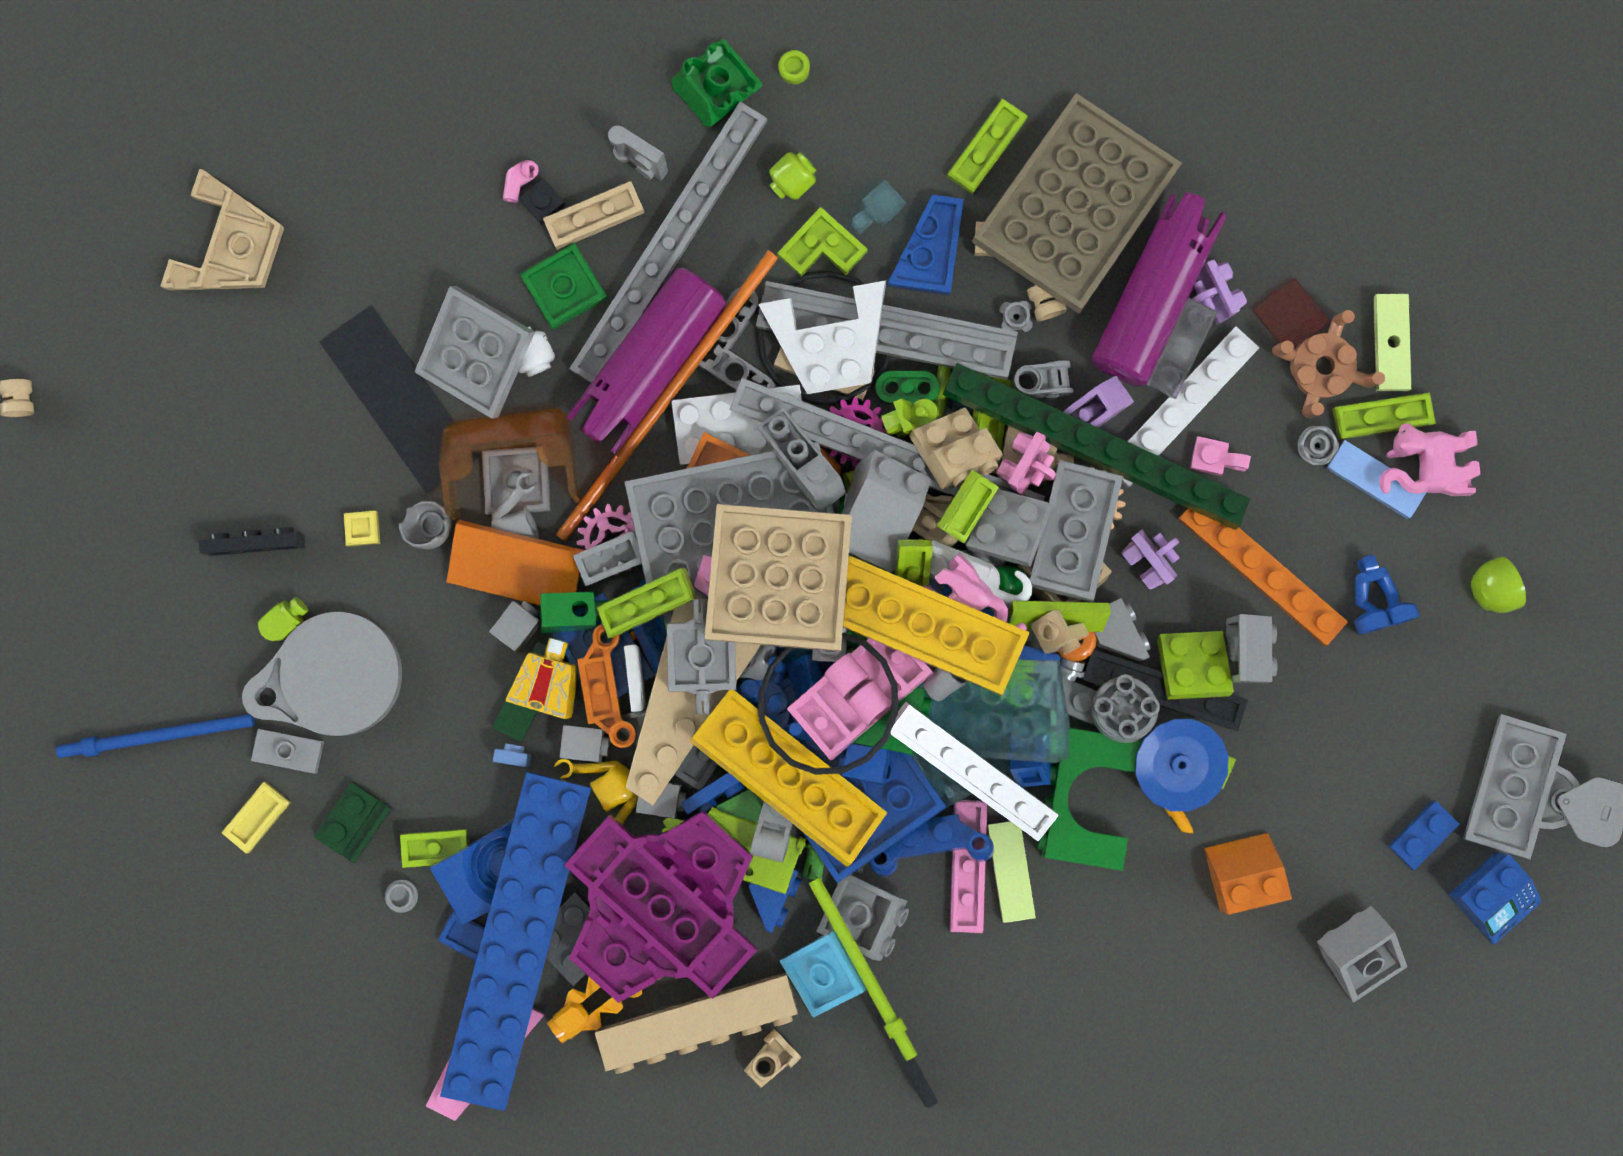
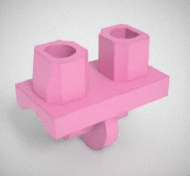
(1032, 466)

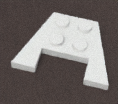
(831, 353)

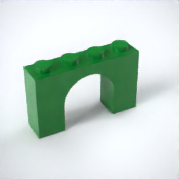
(1065, 837)

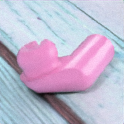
(517, 177)

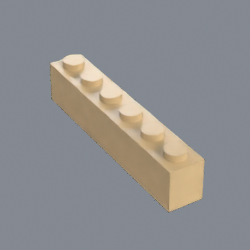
(695, 1022)

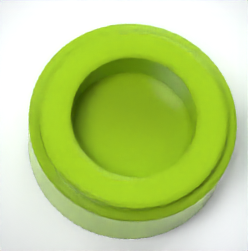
(794, 67)

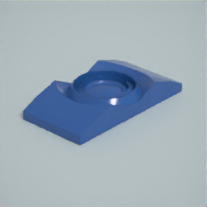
(472, 874)

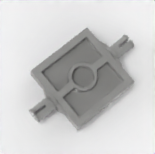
(697, 663)

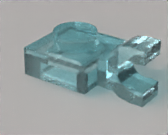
(879, 205)

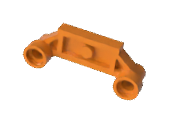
(601, 690)

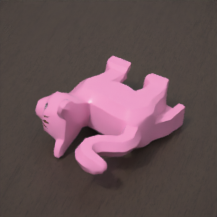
(1437, 462)
(970, 588)

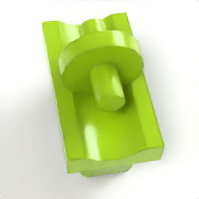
(909, 416)

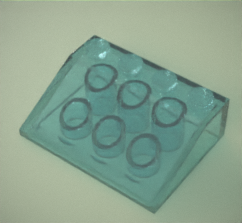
(1020, 725)

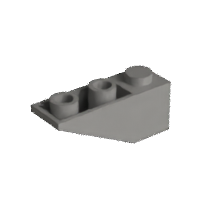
(802, 460)

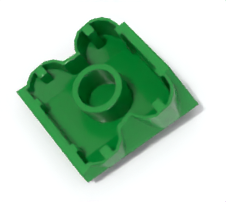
(715, 82)

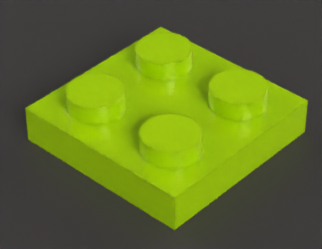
(1195, 665)

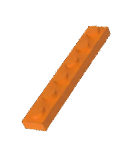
(1267, 576)

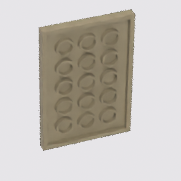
(1076, 203)

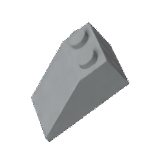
(883, 507)

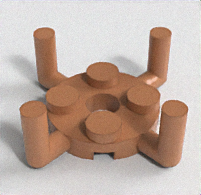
(1342, 360)

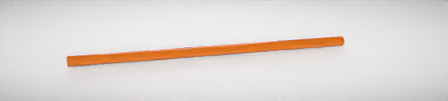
(667, 395)

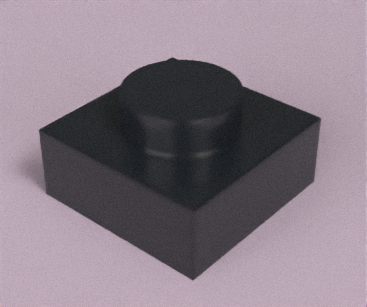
(542, 201)

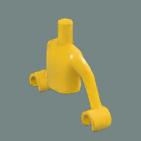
(608, 788)

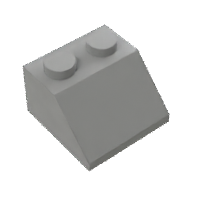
(1250, 648)
(1362, 953)

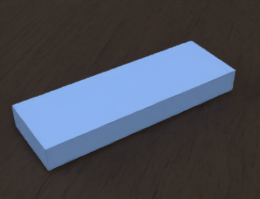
(1364, 473)

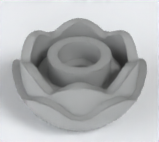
(1326, 440)

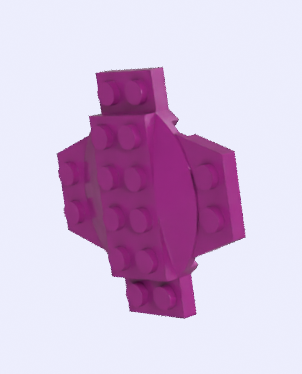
(661, 906)

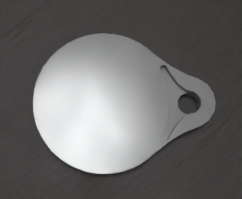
(330, 676)

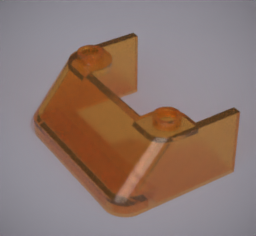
(543, 428)

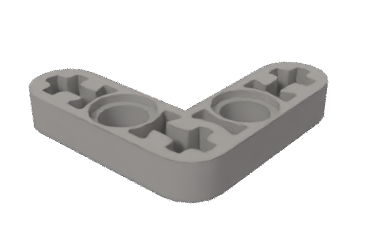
(725, 357)

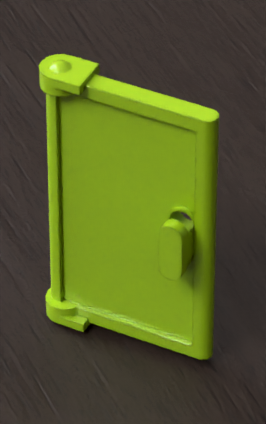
(761, 871)

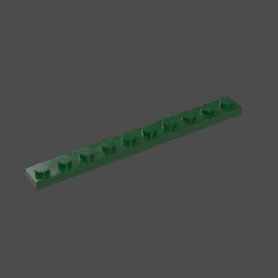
(1096, 446)

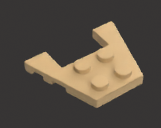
(239, 248)

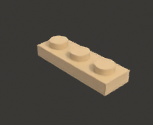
(593, 215)

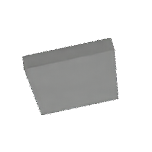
(500, 475)

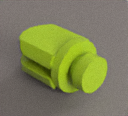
(282, 619)

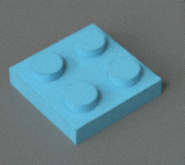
(823, 974)

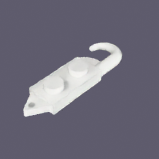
(988, 573)

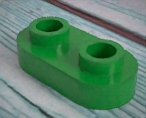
(908, 385)

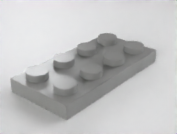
(1076, 531)

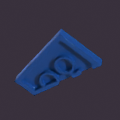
(931, 251)

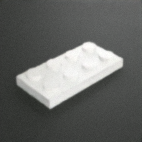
(713, 416)

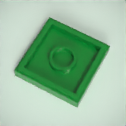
(563, 286)

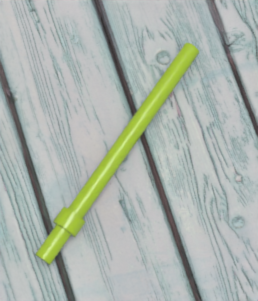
(894, 1026)

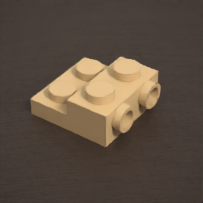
(955, 447)

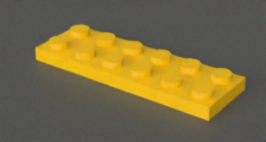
(931, 627)
(819, 805)

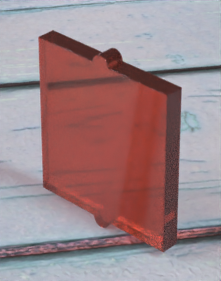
(1291, 314)

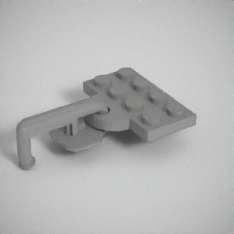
(1522, 789)

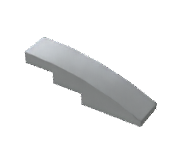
(608, 558)

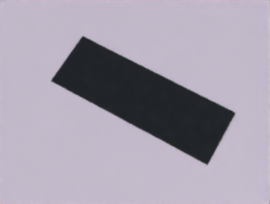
(392, 392)

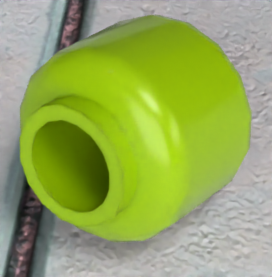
(792, 176)

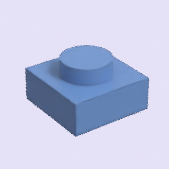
(512, 755)

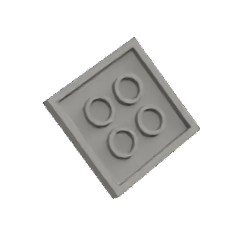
(474, 352)

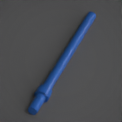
(93, 745)

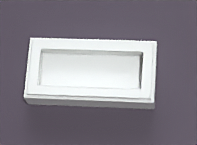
(635, 678)

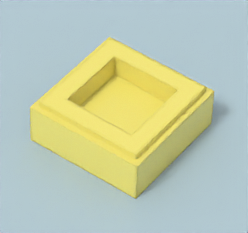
(362, 528)

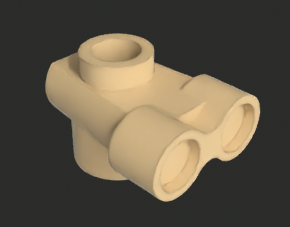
(776, 1054)

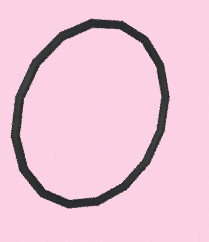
(806, 397)
(836, 770)

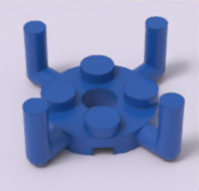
(775, 700)

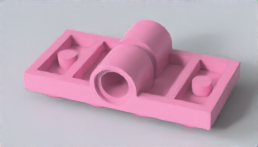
(855, 696)

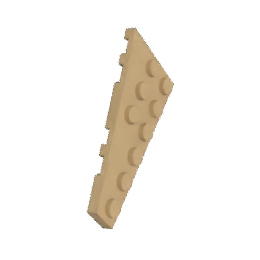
(672, 722)

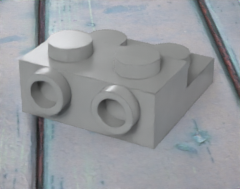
(869, 915)

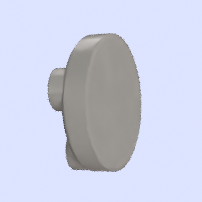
(1124, 709)

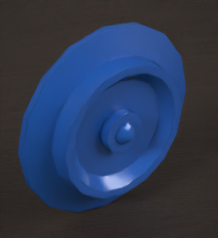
(1181, 765)

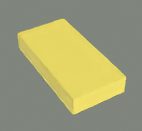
(256, 817)

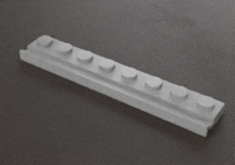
(906, 332)

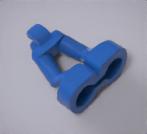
(1377, 618)

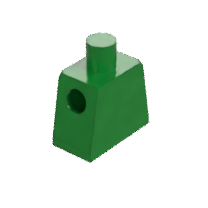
(557, 612)

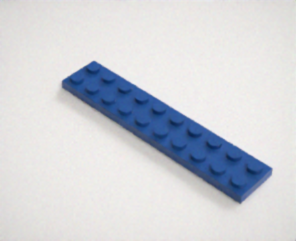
(515, 941)

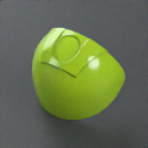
(1498, 586)

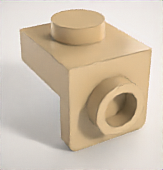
(1056, 635)

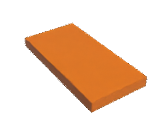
(510, 563)

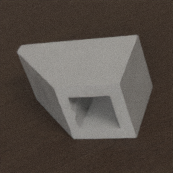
(1121, 634)

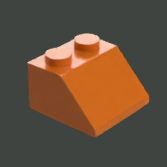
(1247, 874)

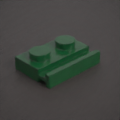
(353, 822)

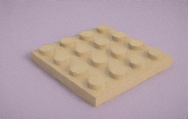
(778, 577)

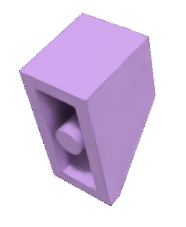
(1101, 403)

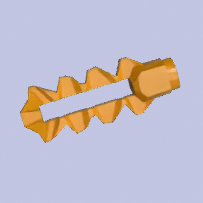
(575, 1018)

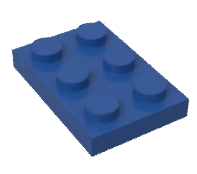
(580, 642)

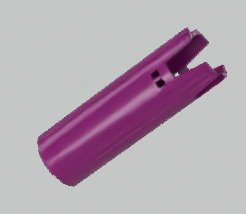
(1157, 291)
(650, 355)

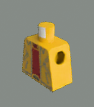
(546, 682)

